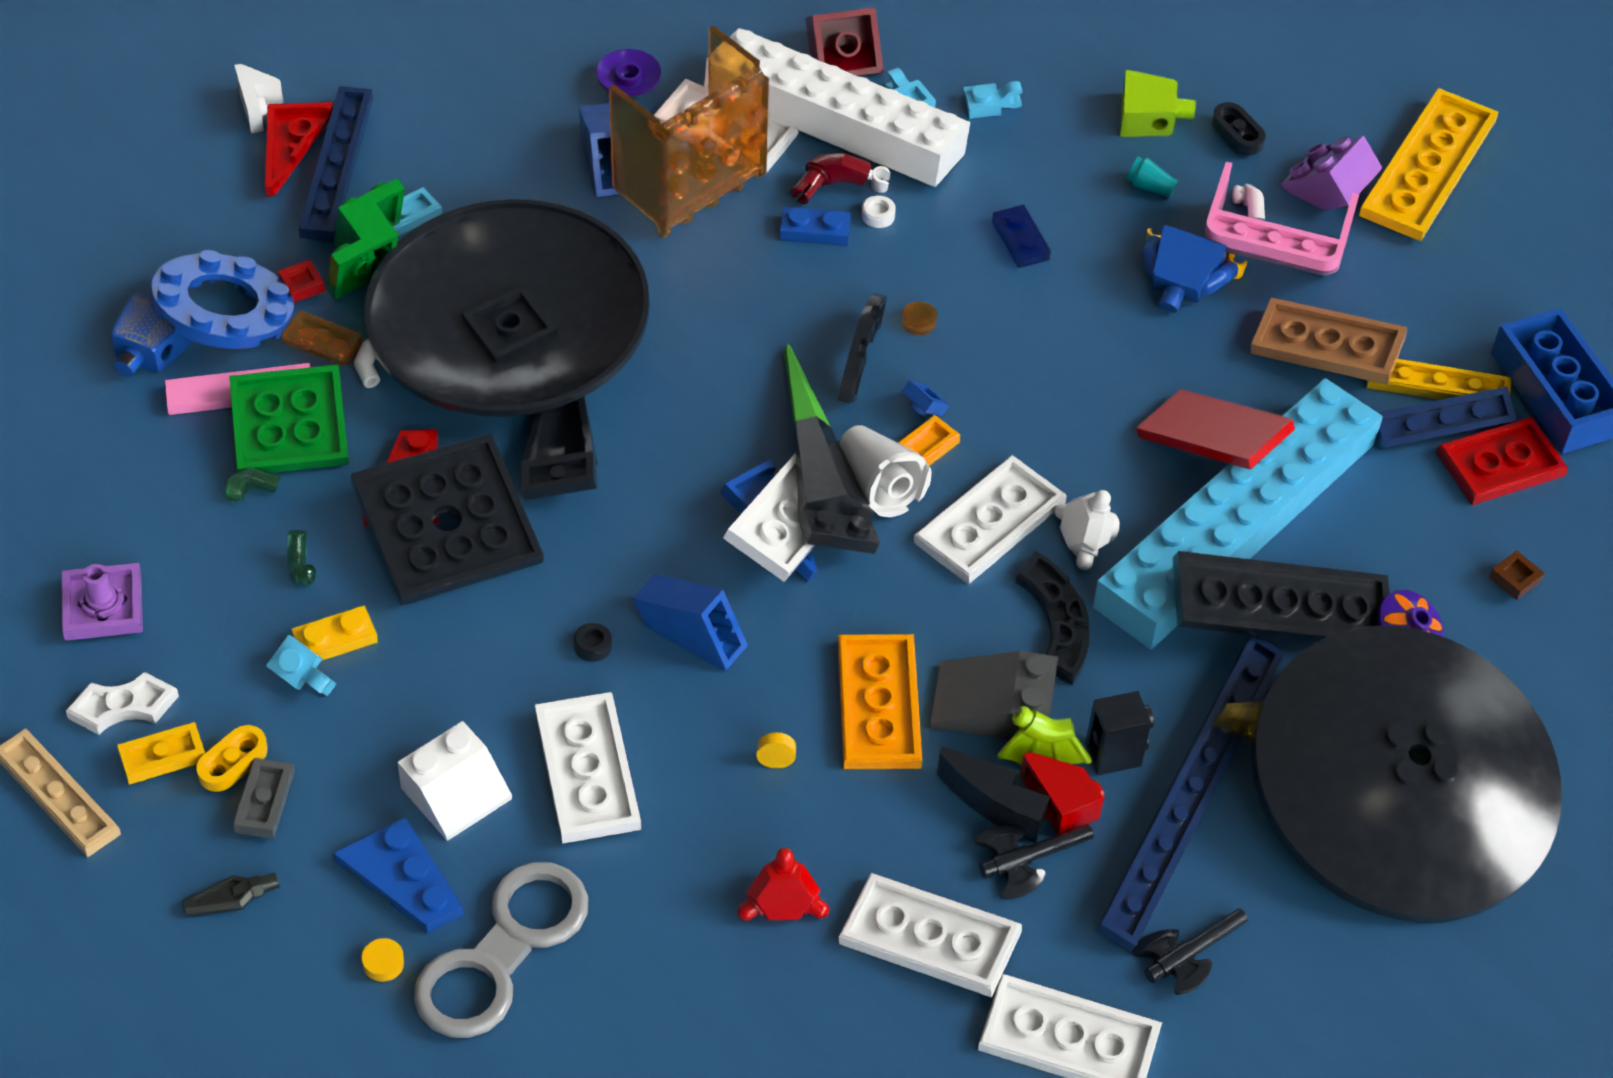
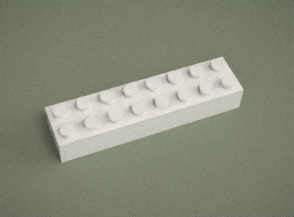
(857, 112)

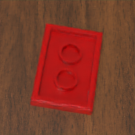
(1502, 460)

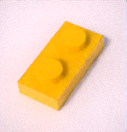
(338, 633)
(161, 753)

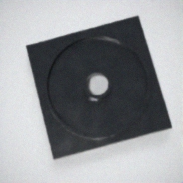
(458, 480)

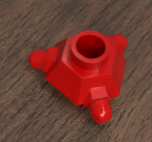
(783, 892)

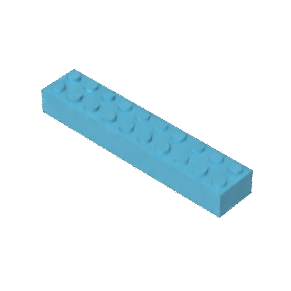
(1239, 509)

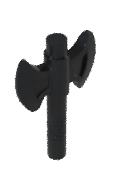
(1014, 860)
(1180, 958)

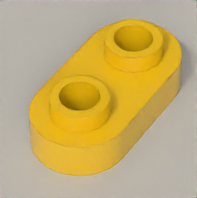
(229, 759)

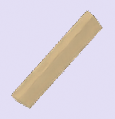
(57, 793)

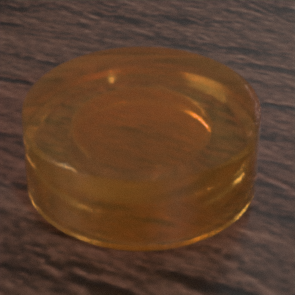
(919, 318)

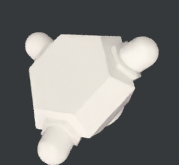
(1087, 525)

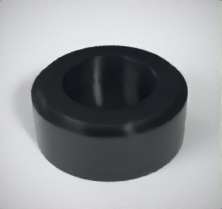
(592, 642)

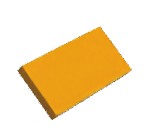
(879, 702)

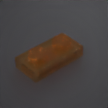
(322, 338)

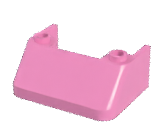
(1274, 241)

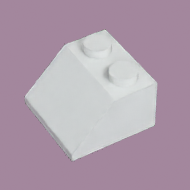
(453, 780)

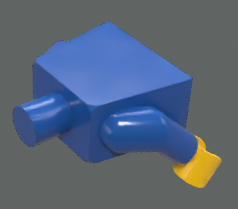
(1187, 266)

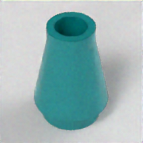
(1151, 178)

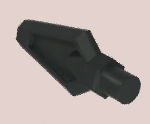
(229, 894)

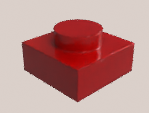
(302, 280)

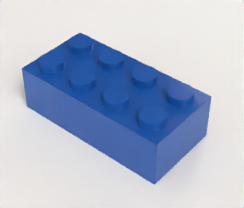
(1558, 378)

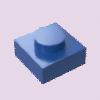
(924, 399)

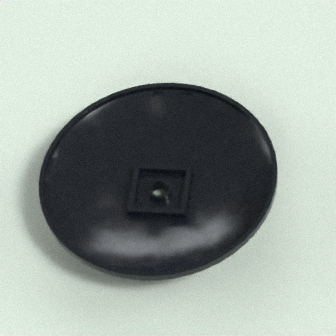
(531, 263)

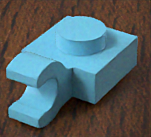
(910, 89)
(988, 101)
(298, 665)

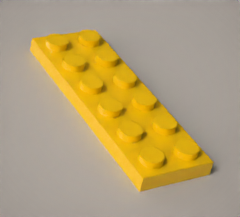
(1428, 164)

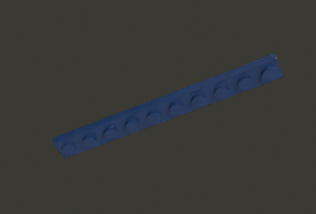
(1186, 799)

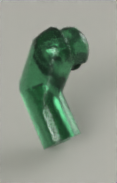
(247, 480)

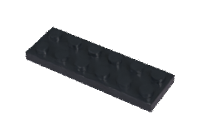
(1273, 597)

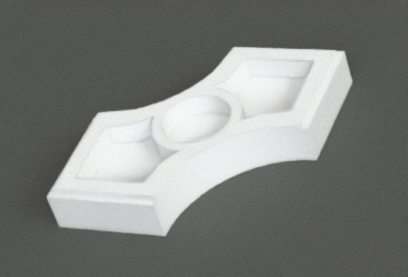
(104, 706)

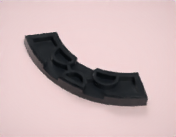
(865, 333)
(1064, 611)

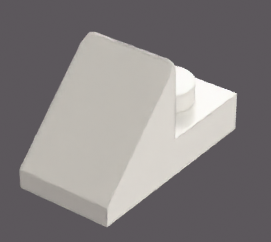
(256, 93)

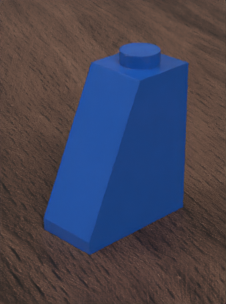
(597, 146)
(692, 617)

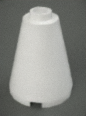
(885, 470)

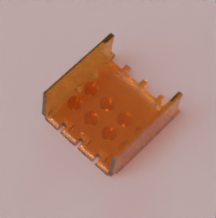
(697, 153)

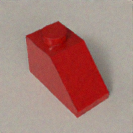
(1072, 793)

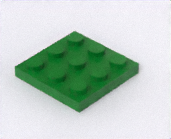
(289, 419)

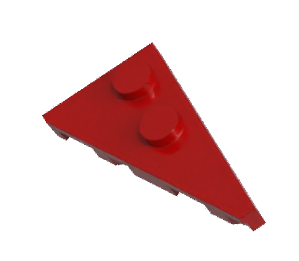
(290, 135)

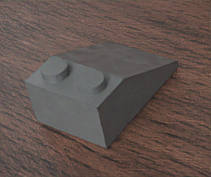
(986, 690)

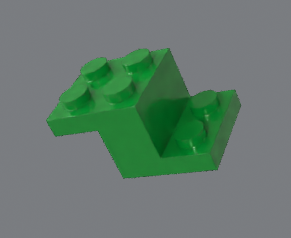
(364, 236)

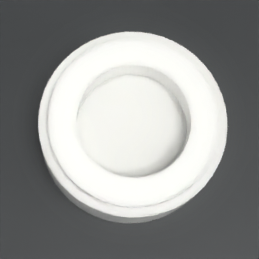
(878, 211)

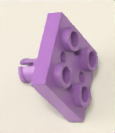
(101, 595)

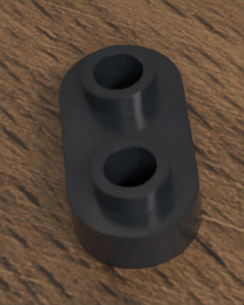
(1238, 128)

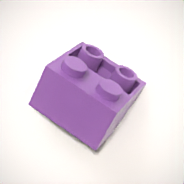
(1333, 173)

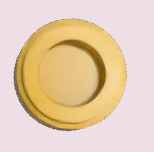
(776, 750)
(383, 960)

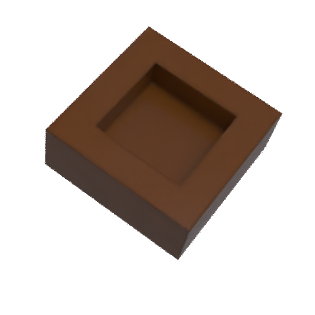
(1516, 575)

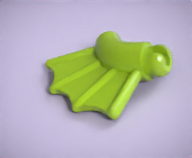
(1044, 737)

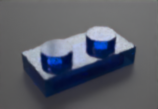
(1021, 236)

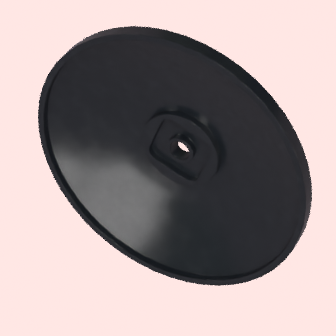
(1371, 820)

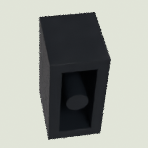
(1118, 732)

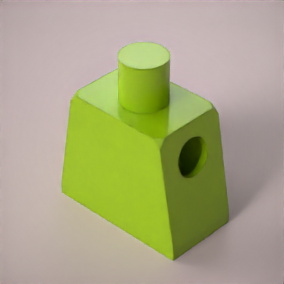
(1151, 105)

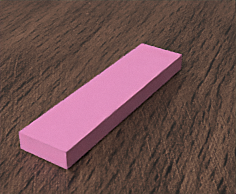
(207, 391)

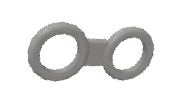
(501, 950)

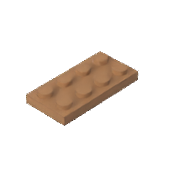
(1329, 340)

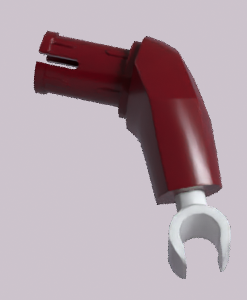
(834, 168)

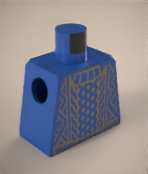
(144, 339)

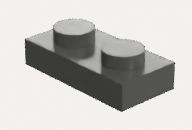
(264, 798)

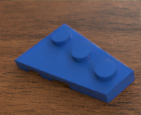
(404, 873)

